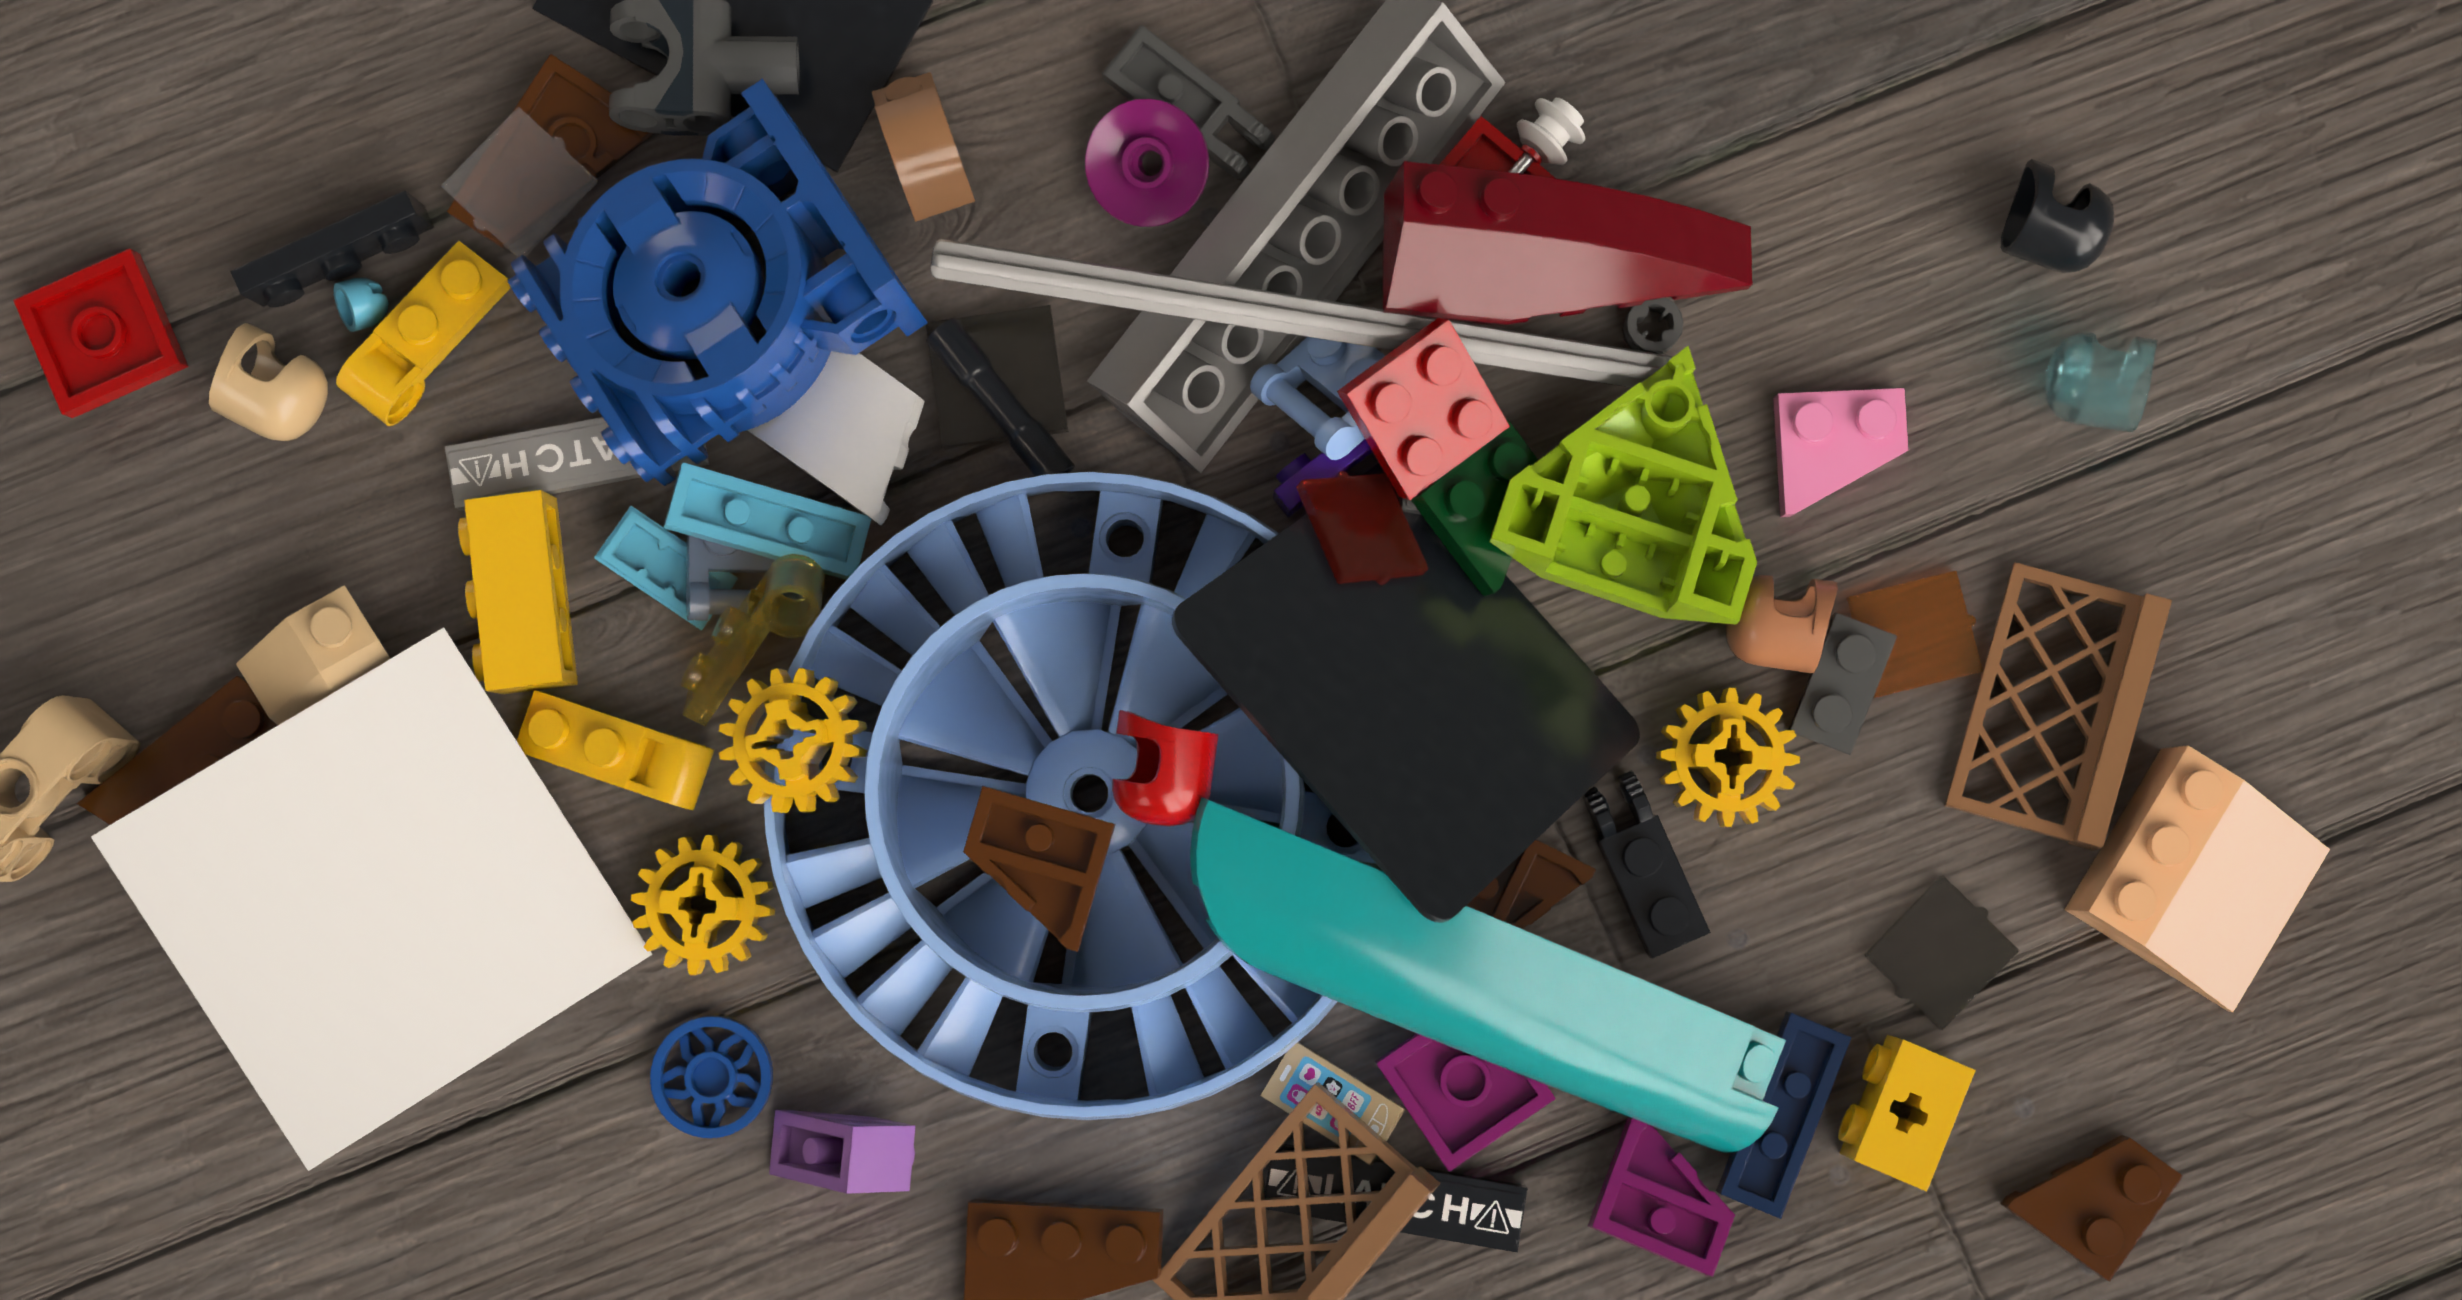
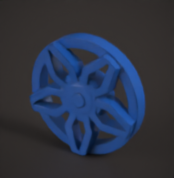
(711, 1076)

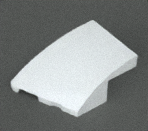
(849, 431)

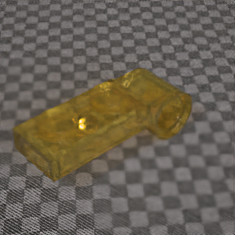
(744, 629)

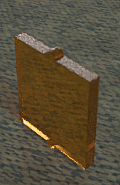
(1930, 627)

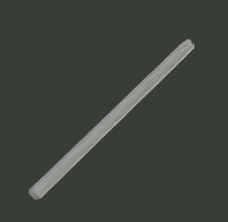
(1279, 312)

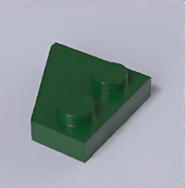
(1467, 503)

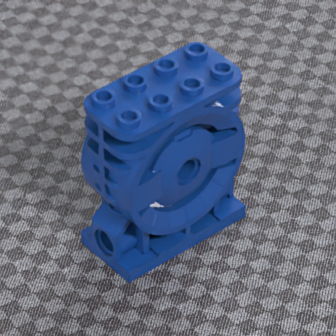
(671, 228)

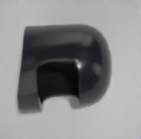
(2052, 233)

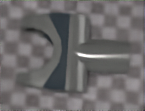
(701, 68)

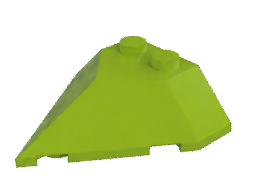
(1637, 507)

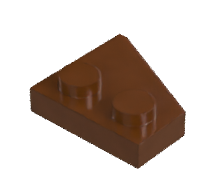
(2098, 1204)

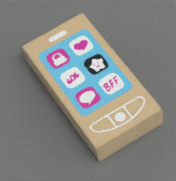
(1303, 1069)

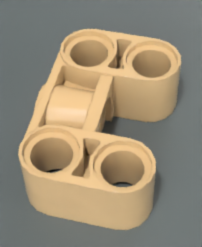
(57, 750)

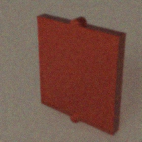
(1361, 528)

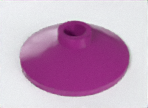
(1117, 155)

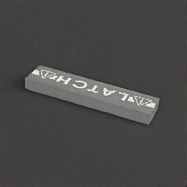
(538, 459)

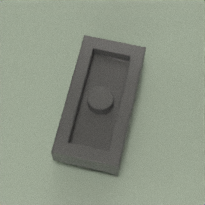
(1843, 683)

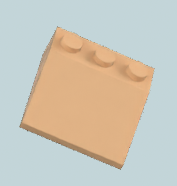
(2199, 875)

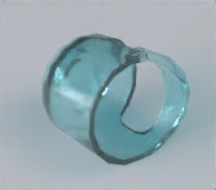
(2100, 384)

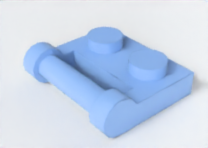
(1328, 368)

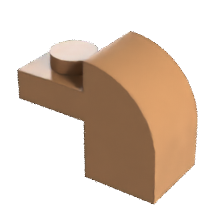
(922, 146)

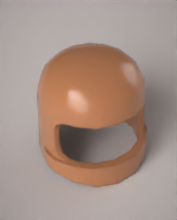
(1782, 631)

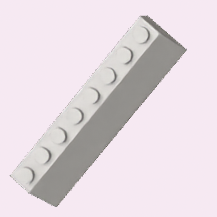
(1301, 220)

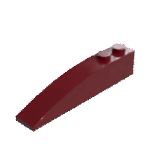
(1540, 246)

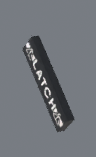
(1458, 1210)

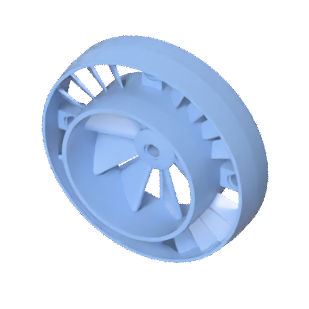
(965, 706)

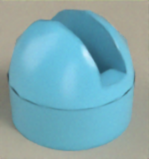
(360, 303)

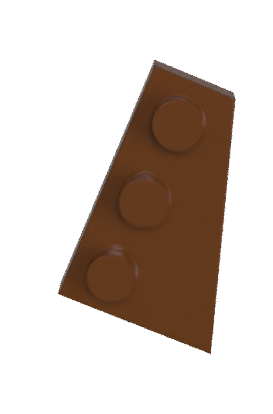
(578, 112)
(1058, 1249)

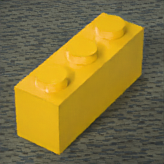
(518, 592)

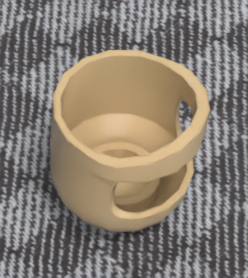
(273, 399)

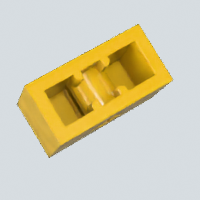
(1922, 1081)

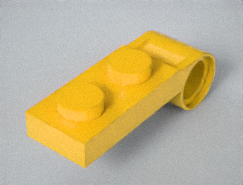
(419, 333)
(614, 750)

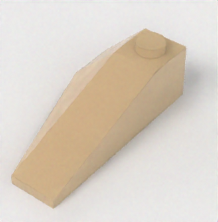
(311, 655)

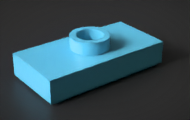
(654, 562)

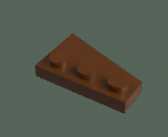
(196, 742)

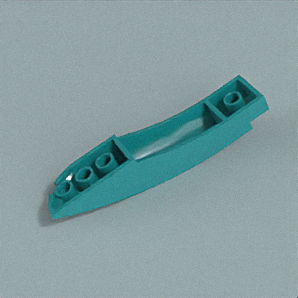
(1481, 985)

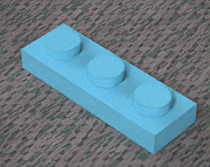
(765, 520)

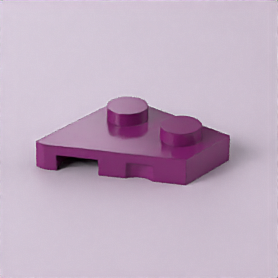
(1661, 1203)

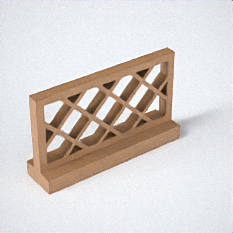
(2113, 719)
(1349, 1256)

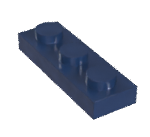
(1800, 1088)

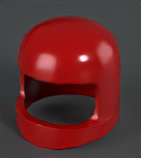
(1169, 773)

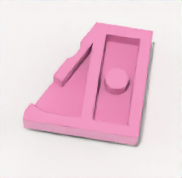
(1834, 440)

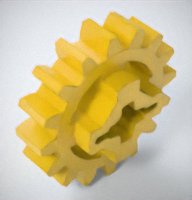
(784, 715)
(1729, 728)
(696, 933)

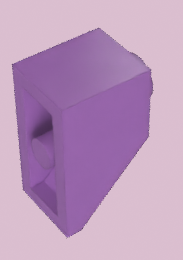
(842, 1151)

